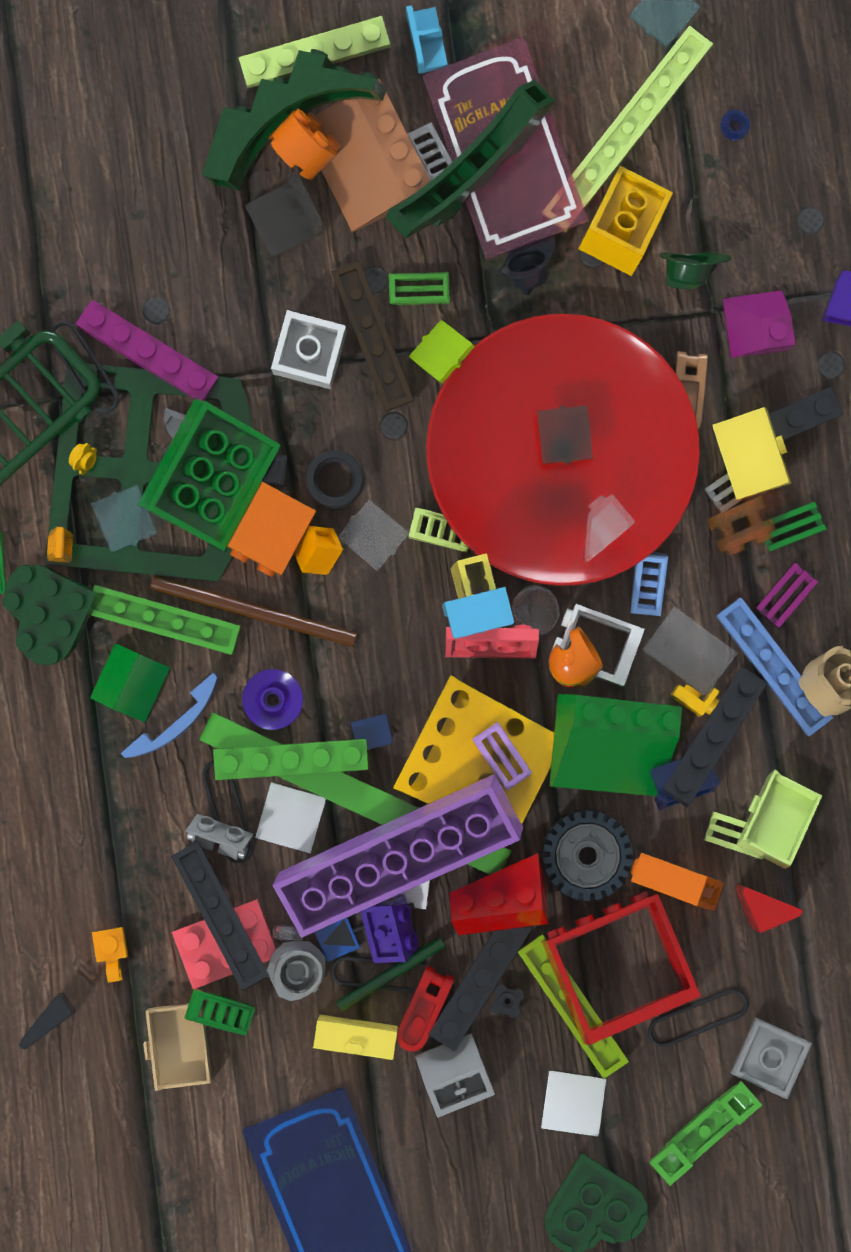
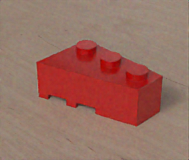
(502, 900)

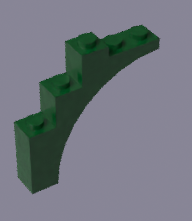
(246, 131)
(476, 164)

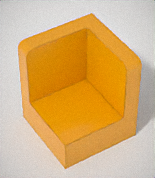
(318, 550)

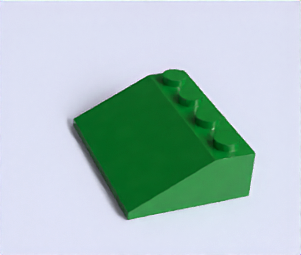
(209, 474)
(611, 743)

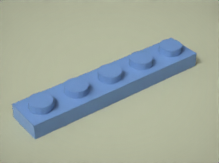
(771, 664)

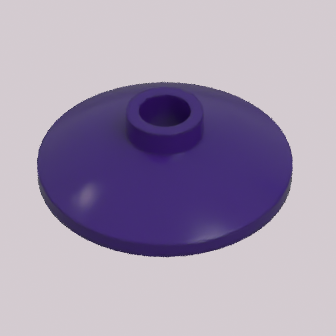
(256, 699)

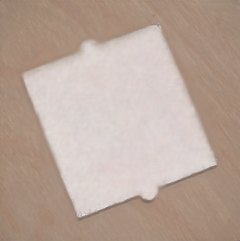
(373, 535)

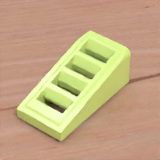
(432, 516)

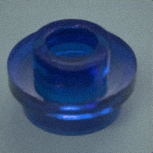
(741, 118)

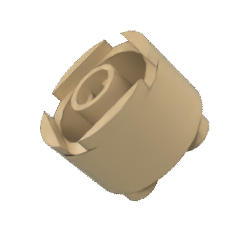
(828, 681)

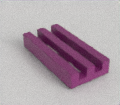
(803, 576)

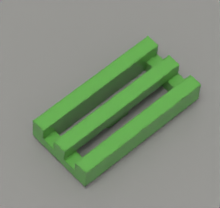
(419, 300)

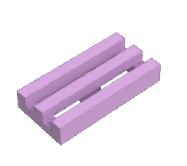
(487, 734)

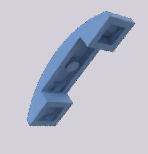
(203, 694)

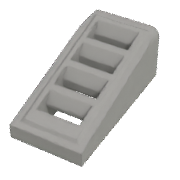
(440, 149)

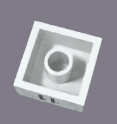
(309, 349)

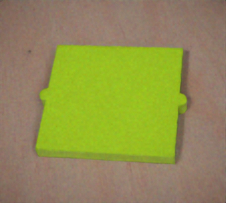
(441, 351)

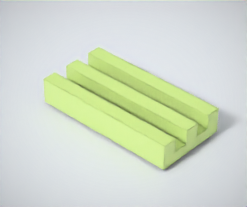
(713, 827)

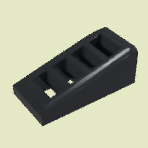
(55, 1014)

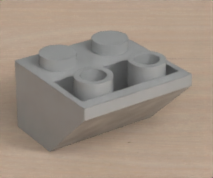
(454, 1077)

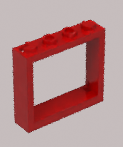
(642, 1013)

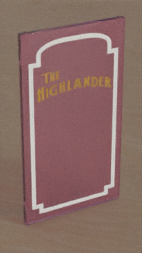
(531, 190)

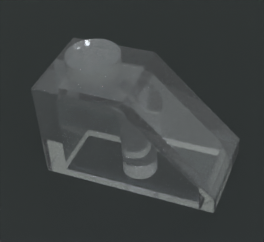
(604, 525)

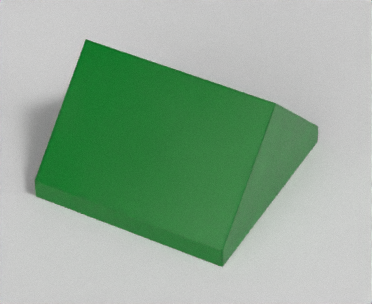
(130, 683)

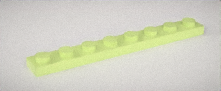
(640, 113)

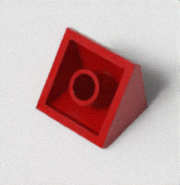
(764, 911)

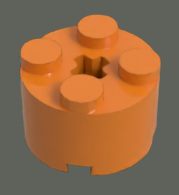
(304, 144)

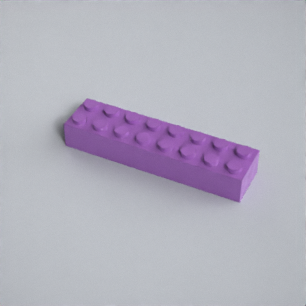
(398, 856)

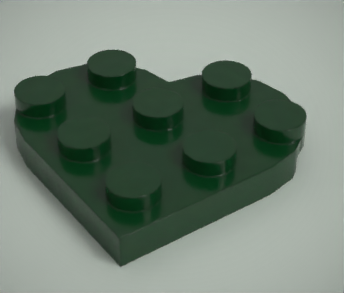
(50, 612)
(593, 1207)

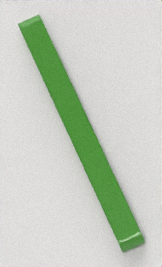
(334, 785)

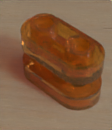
(759, 530)

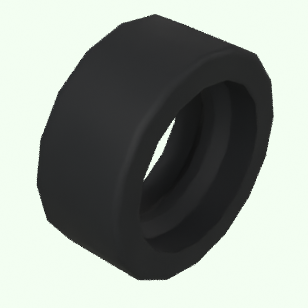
(329, 457)

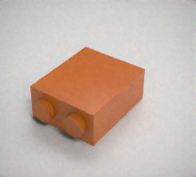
(270, 530)

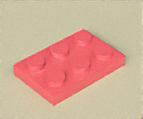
(514, 642)
(202, 954)

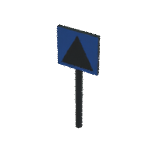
(339, 938)

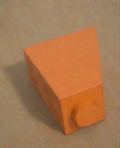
(676, 881)

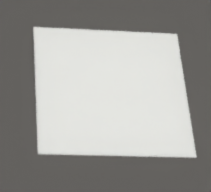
(290, 817)
(573, 1103)

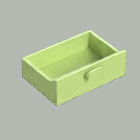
(779, 819)

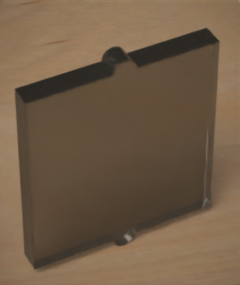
(565, 434)

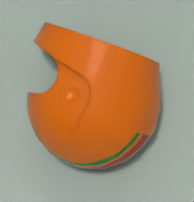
(577, 664)

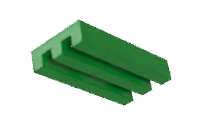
(816, 517)

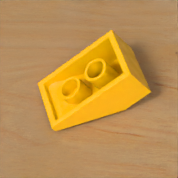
(625, 221)

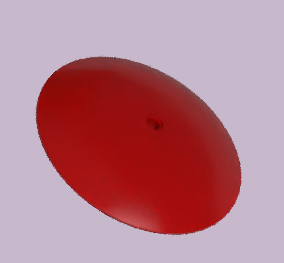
(534, 514)

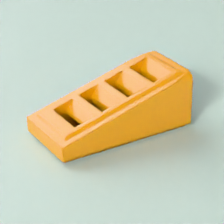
(60, 545)

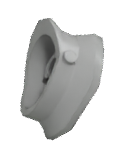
(296, 969)

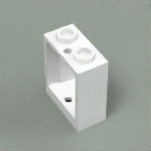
(629, 649)

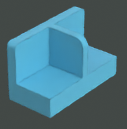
(426, 39)
(478, 613)

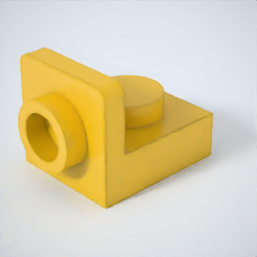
(690, 699)

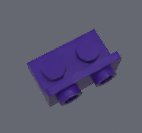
(390, 930)

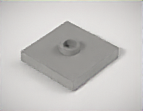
(771, 1058)

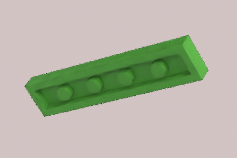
(166, 620)
(290, 759)

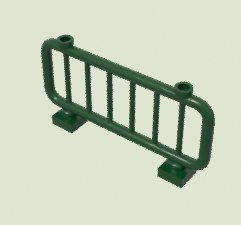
(15, 339)

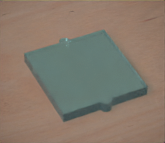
(664, 17)
(123, 520)

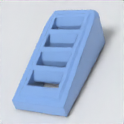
(659, 584)

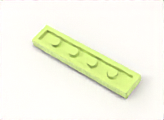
(339, 44)

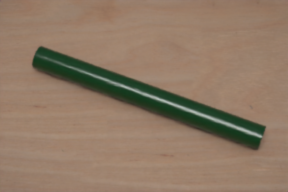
(390, 974)

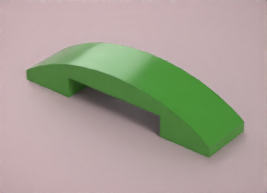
(704, 1131)

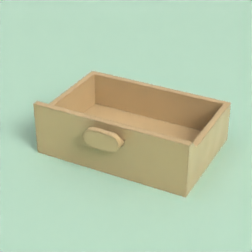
(176, 1048)

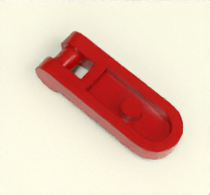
(423, 1010)

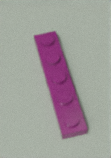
(147, 351)

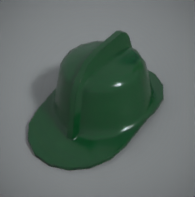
(690, 270)

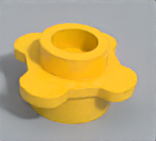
(82, 458)

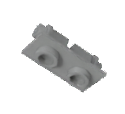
(208, 831)

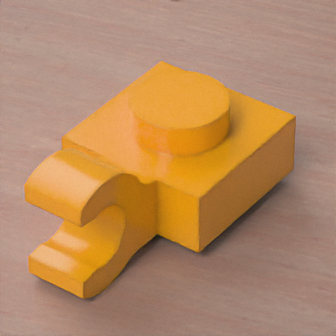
(110, 947)

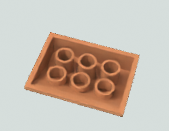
(375, 160)

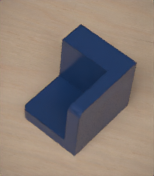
(373, 729)

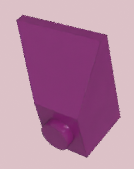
(758, 324)

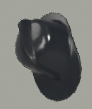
(529, 264)

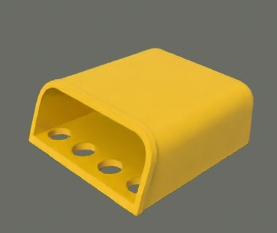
(457, 760)

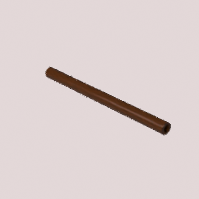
(253, 611)

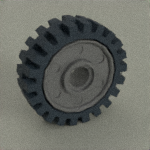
(611, 858)

